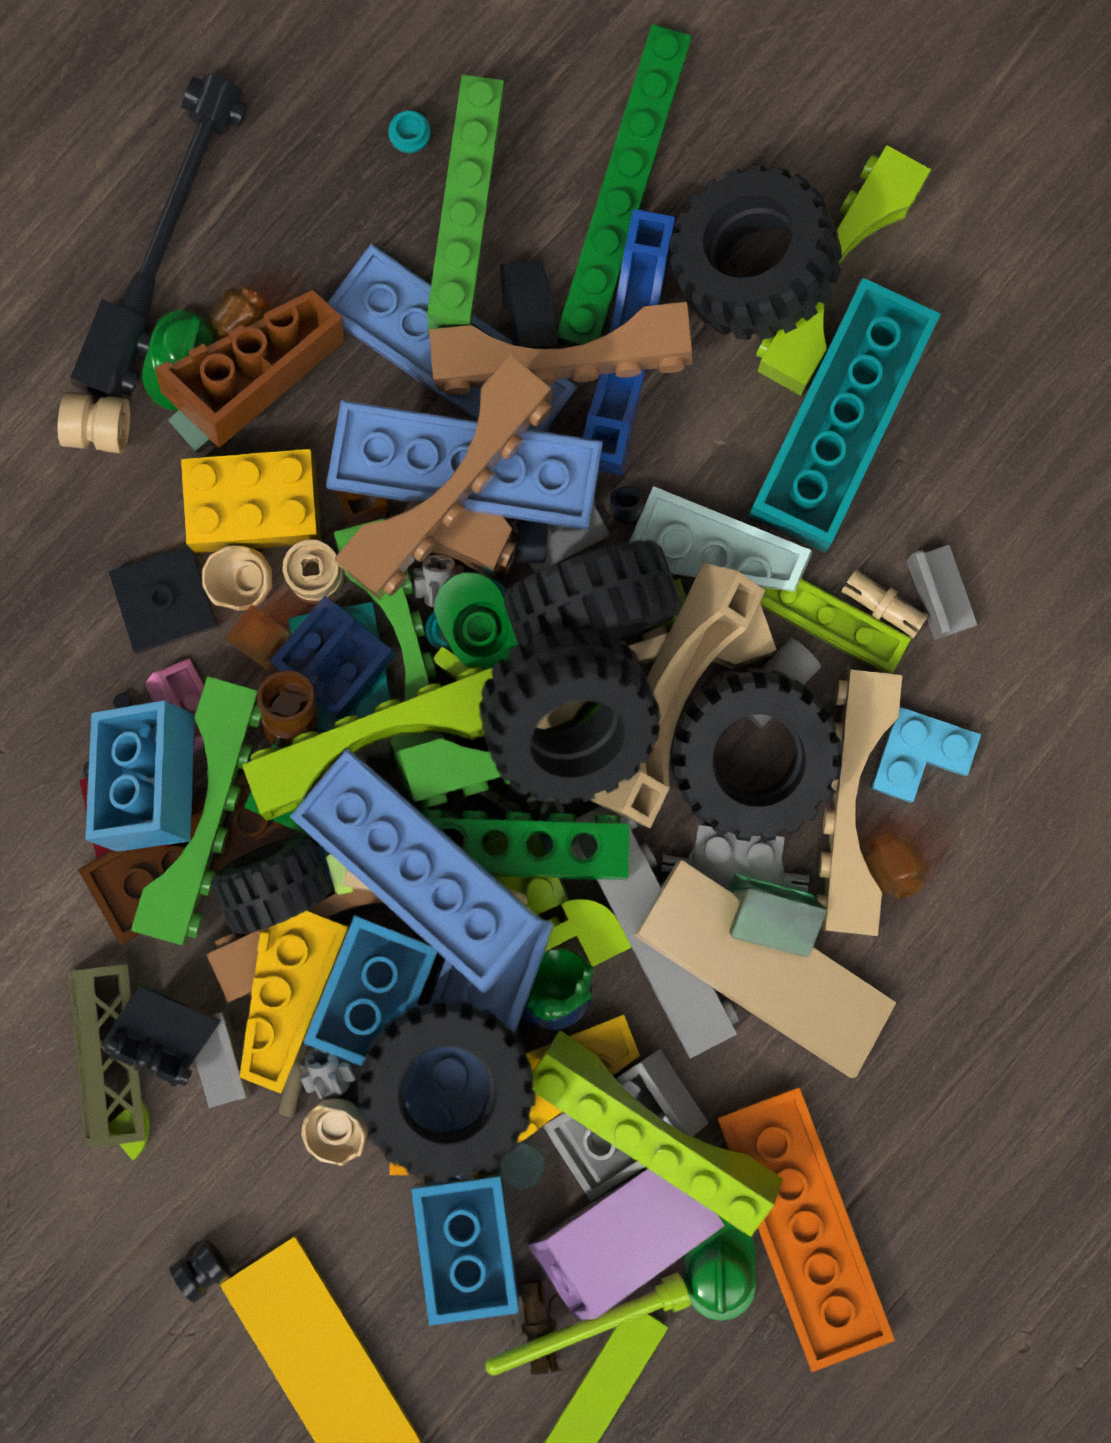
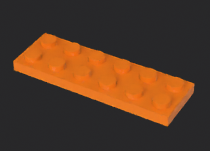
(809, 1233)

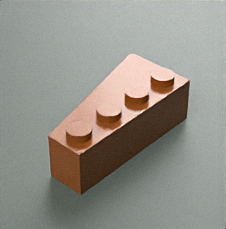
(251, 367)

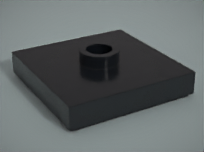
(162, 599)

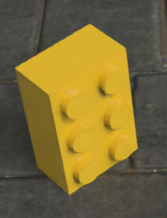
(251, 500)

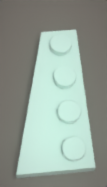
(700, 535)

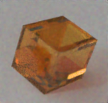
(258, 636)

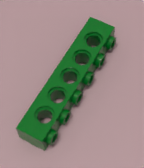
(607, 863)

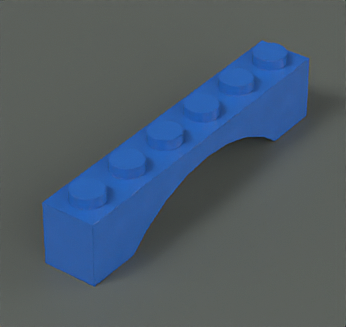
(640, 285)

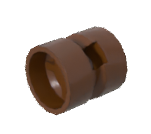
(287, 707)

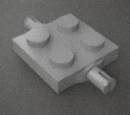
(724, 856)

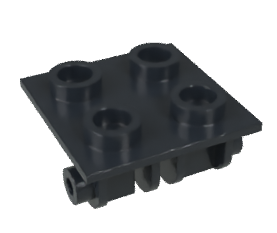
(160, 1035)

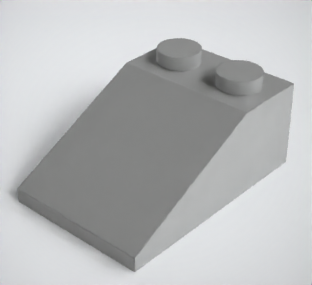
(599, 1163)

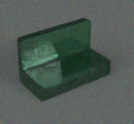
(775, 916)

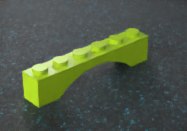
(885, 198)
(287, 776)
(717, 1178)

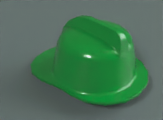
(171, 341)
(474, 620)
(722, 1273)

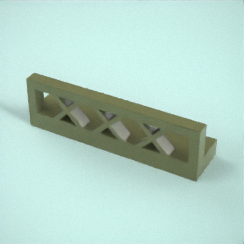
(89, 1060)

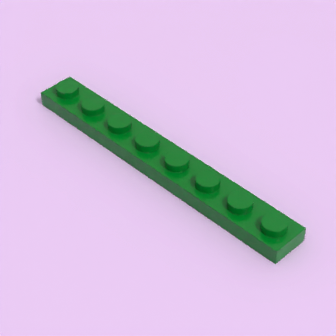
(623, 186)

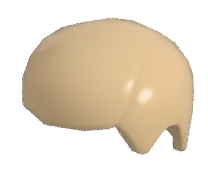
(237, 577)
(334, 1131)

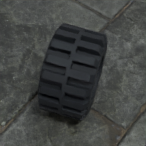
(271, 884)

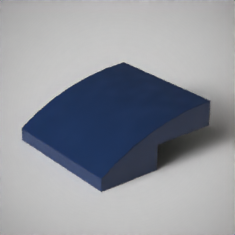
(334, 656)

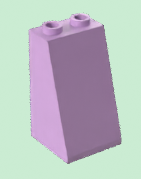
(621, 1242)

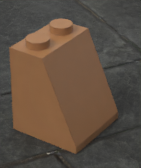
(477, 543)

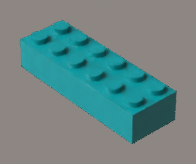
(844, 415)

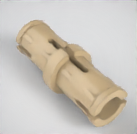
(884, 603)

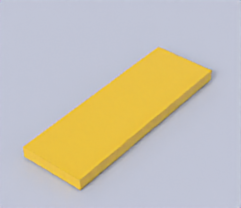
(316, 1350)

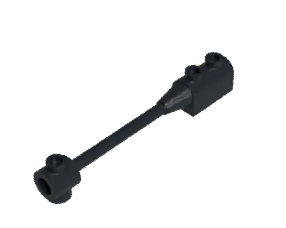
(121, 330)

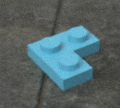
(917, 741)

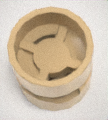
(86, 422)
(312, 571)

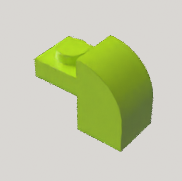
(594, 927)

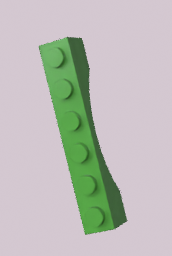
(465, 202)
(408, 628)
(444, 767)
(172, 900)

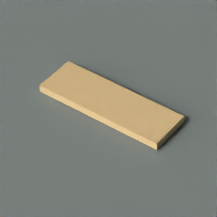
(796, 994)

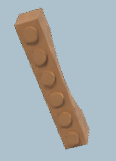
(650, 340)
(386, 548)
(237, 957)

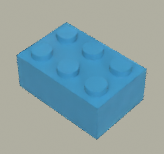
(140, 776)
(369, 984)
(465, 1248)

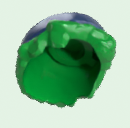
(559, 990)

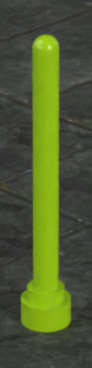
(667, 1295)

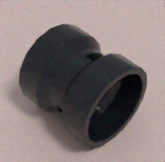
(200, 1271)

